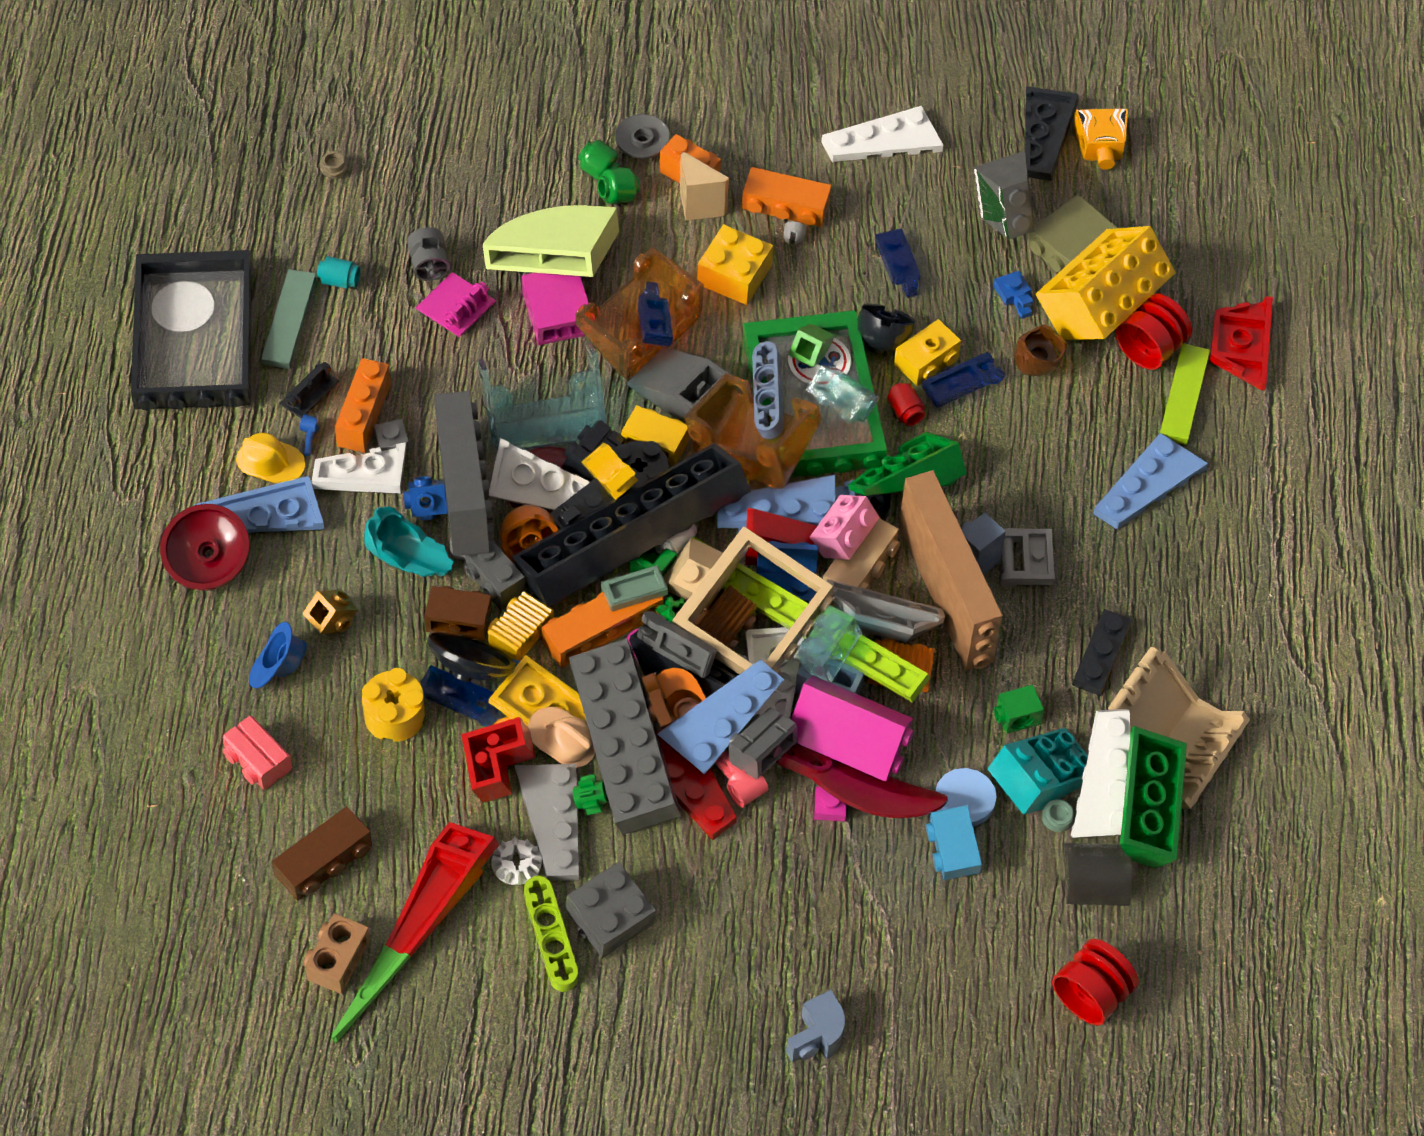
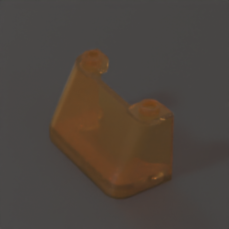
(616, 324)

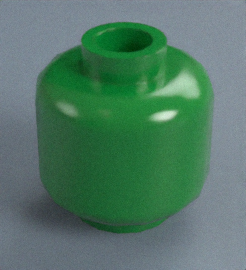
(597, 158)
(618, 185)

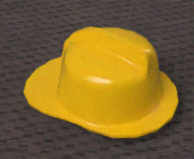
(270, 459)

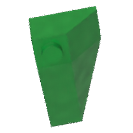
(915, 457)

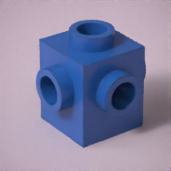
(428, 508)

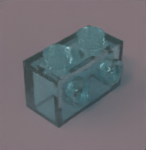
(842, 393)
(829, 643)

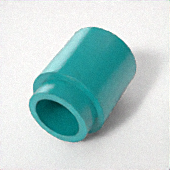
(339, 272)

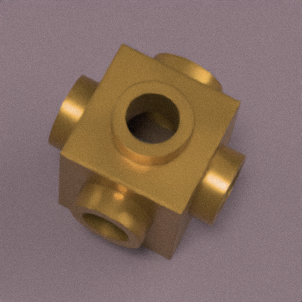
(330, 611)

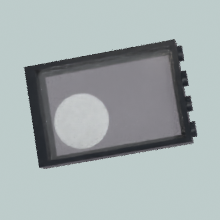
(192, 330)

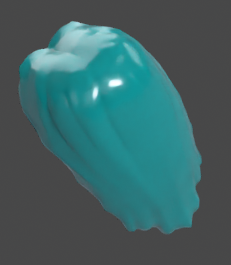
(404, 544)

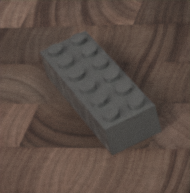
(464, 473)
(624, 737)

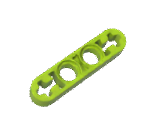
(550, 933)

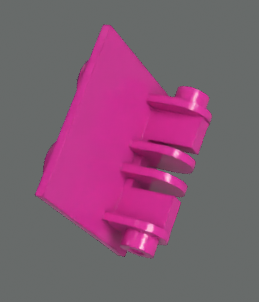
(456, 303)

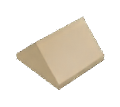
(702, 189)

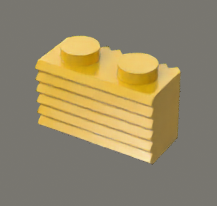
(519, 626)

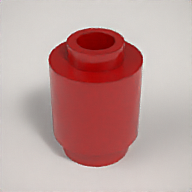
(906, 404)

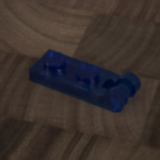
(962, 379)
(458, 695)

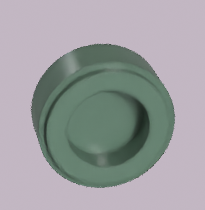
(1057, 815)

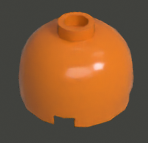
(524, 528)

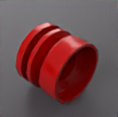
(1154, 332)
(1095, 982)

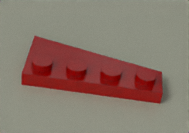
(698, 793)

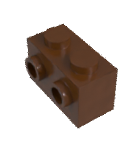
(458, 612)

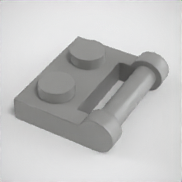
(1036, 557)

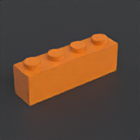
(591, 627)

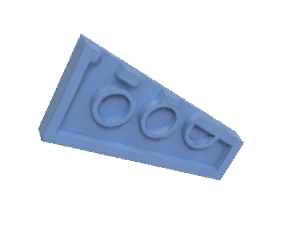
(800, 501)
(276, 507)

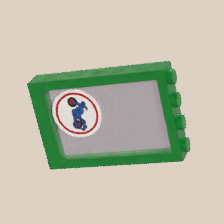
(836, 443)

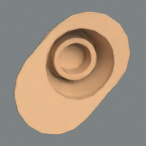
(562, 736)

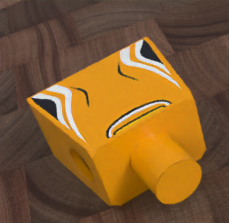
(1101, 134)

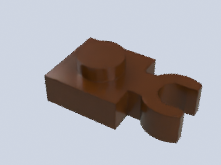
(659, 707)

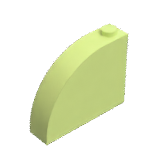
(554, 241)

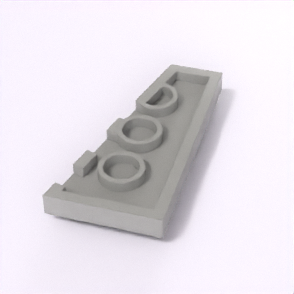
(552, 816)

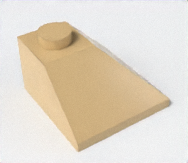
(691, 568)

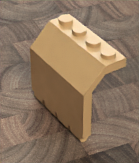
(1168, 706)

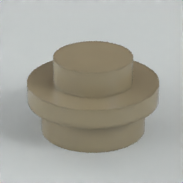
(333, 164)

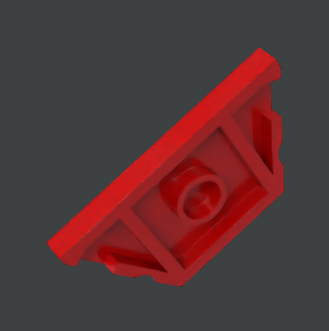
(1242, 340)

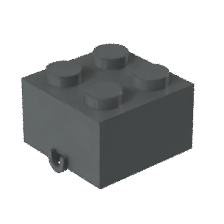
(610, 910)

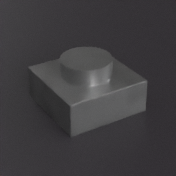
(390, 434)

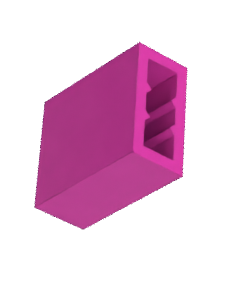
(553, 305)

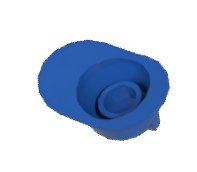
(279, 657)

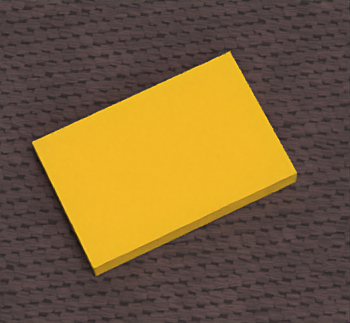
(533, 689)

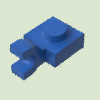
(1015, 290)

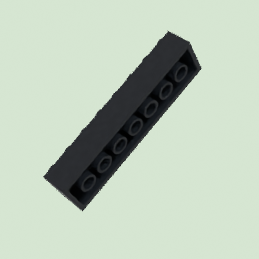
(631, 524)

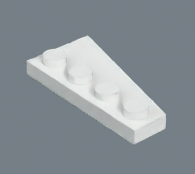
(895, 133)
(1104, 776)

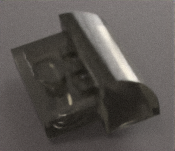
(1097, 874)

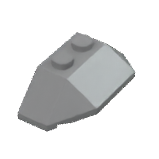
(885, 614)

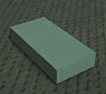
(634, 588)

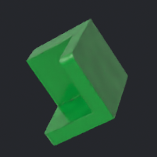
(650, 559)

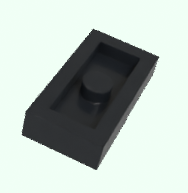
(581, 503)

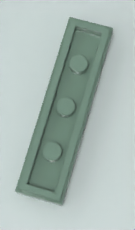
(288, 319)

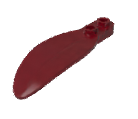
(860, 789)

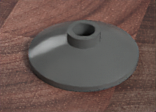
(642, 128)

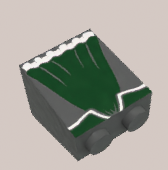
(1005, 195)

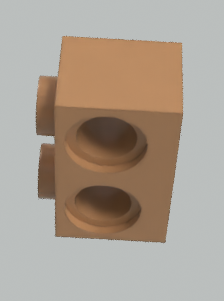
(343, 954)

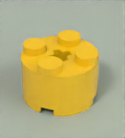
(393, 705)

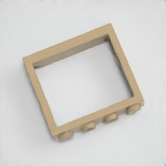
(718, 574)

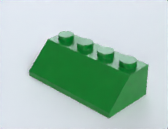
(1153, 798)

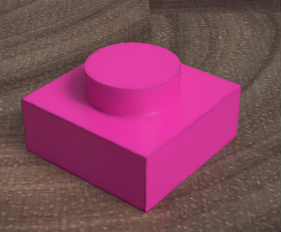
(828, 807)

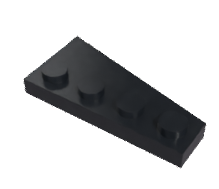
(1046, 129)

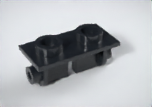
(310, 390)

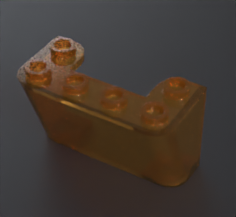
(728, 421)

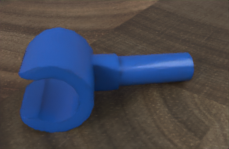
(309, 425)

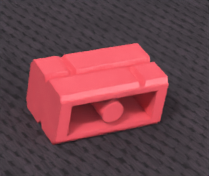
(256, 753)

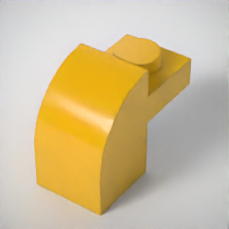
(610, 470)

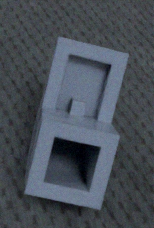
(825, 1028)

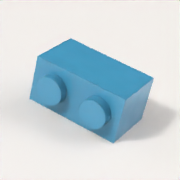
(954, 843)

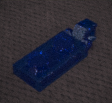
(898, 260)
(654, 317)

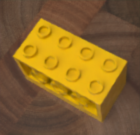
(1105, 283)

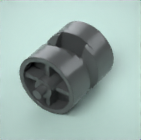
(428, 254)

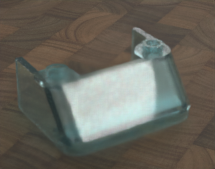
(547, 420)

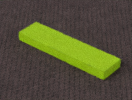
(1184, 393)

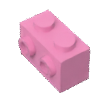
(844, 527)

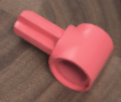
(741, 785)

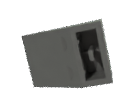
(676, 380)

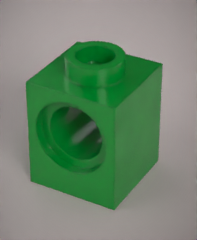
(1018, 709)

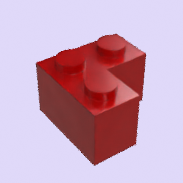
(491, 751)

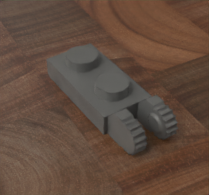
(677, 644)

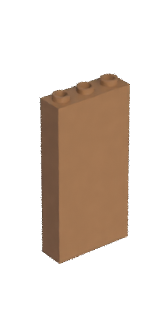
(950, 570)

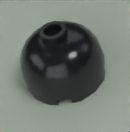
(884, 329)

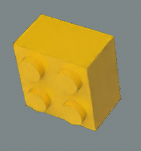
(735, 264)

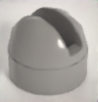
(794, 232)

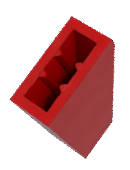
(776, 528)

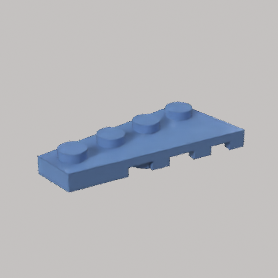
(1148, 480)
(708, 727)

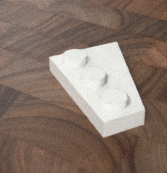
(367, 472)

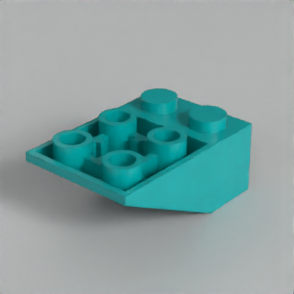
(1040, 769)

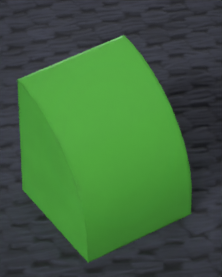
(811, 344)

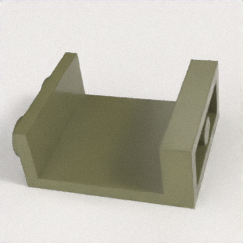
(1067, 232)

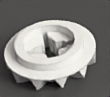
(507, 871)

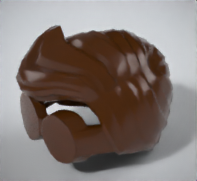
(1037, 351)

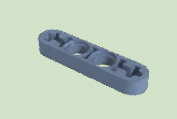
(770, 389)

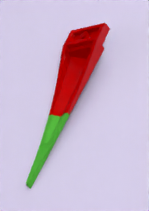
(445, 877)

